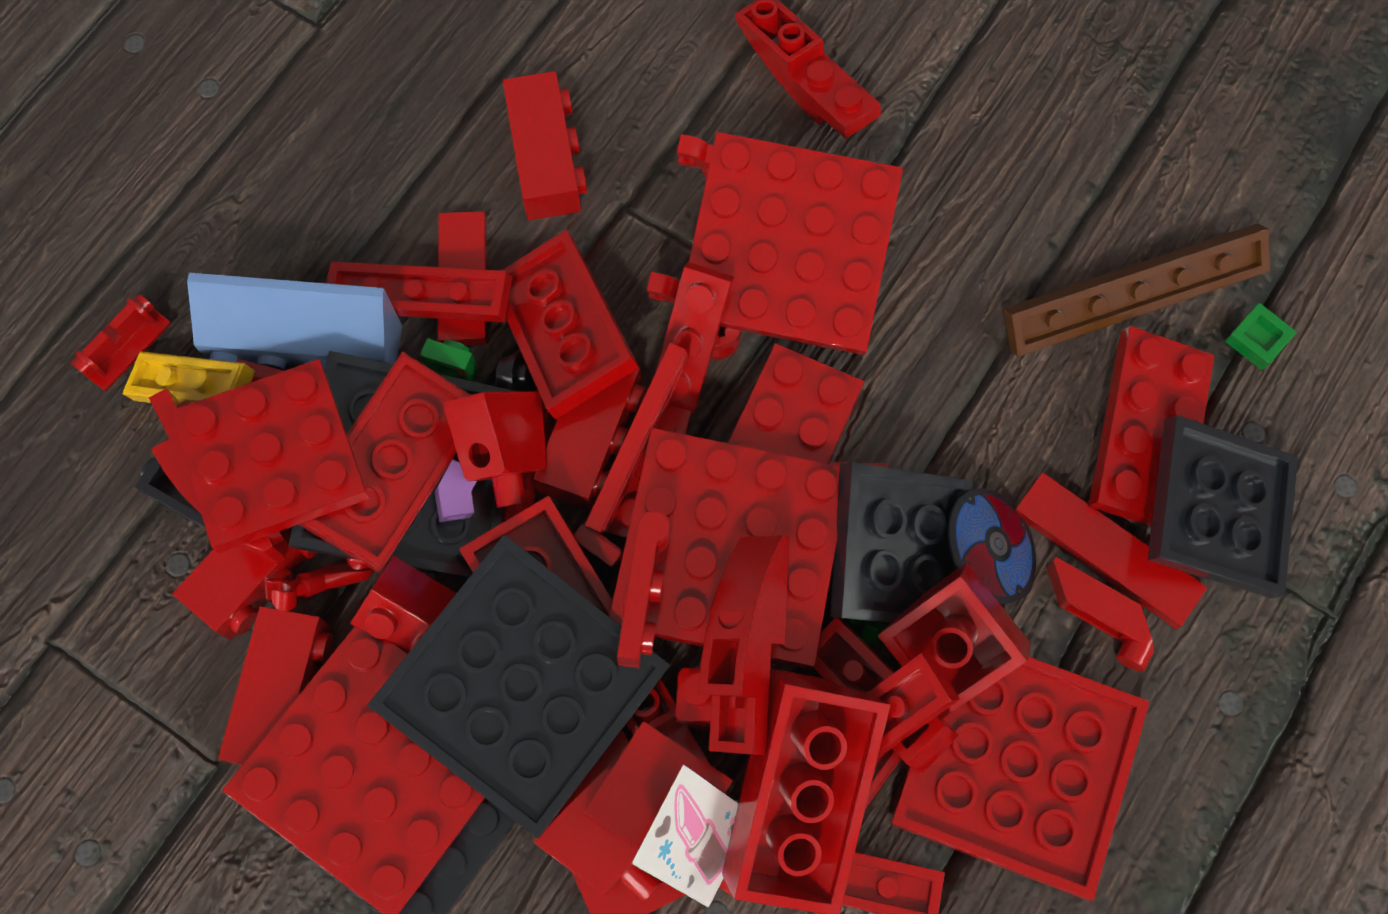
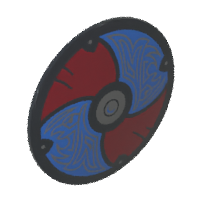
(993, 542)

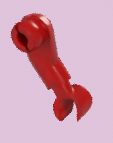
(285, 593)

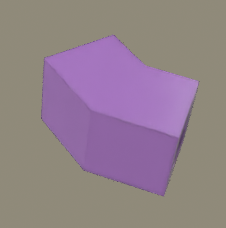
(454, 495)

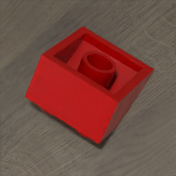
(964, 633)

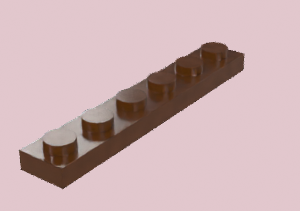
(1137, 289)

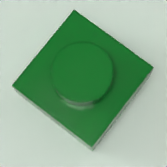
(1260, 336)
(449, 359)

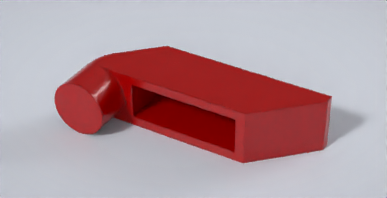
(1105, 610)

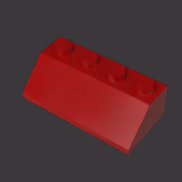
(805, 796)

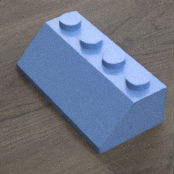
(290, 321)

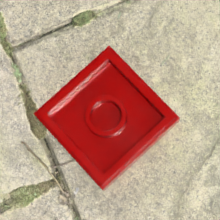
(641, 782)

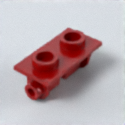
(120, 342)

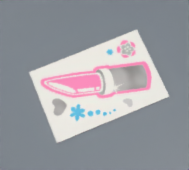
(689, 837)

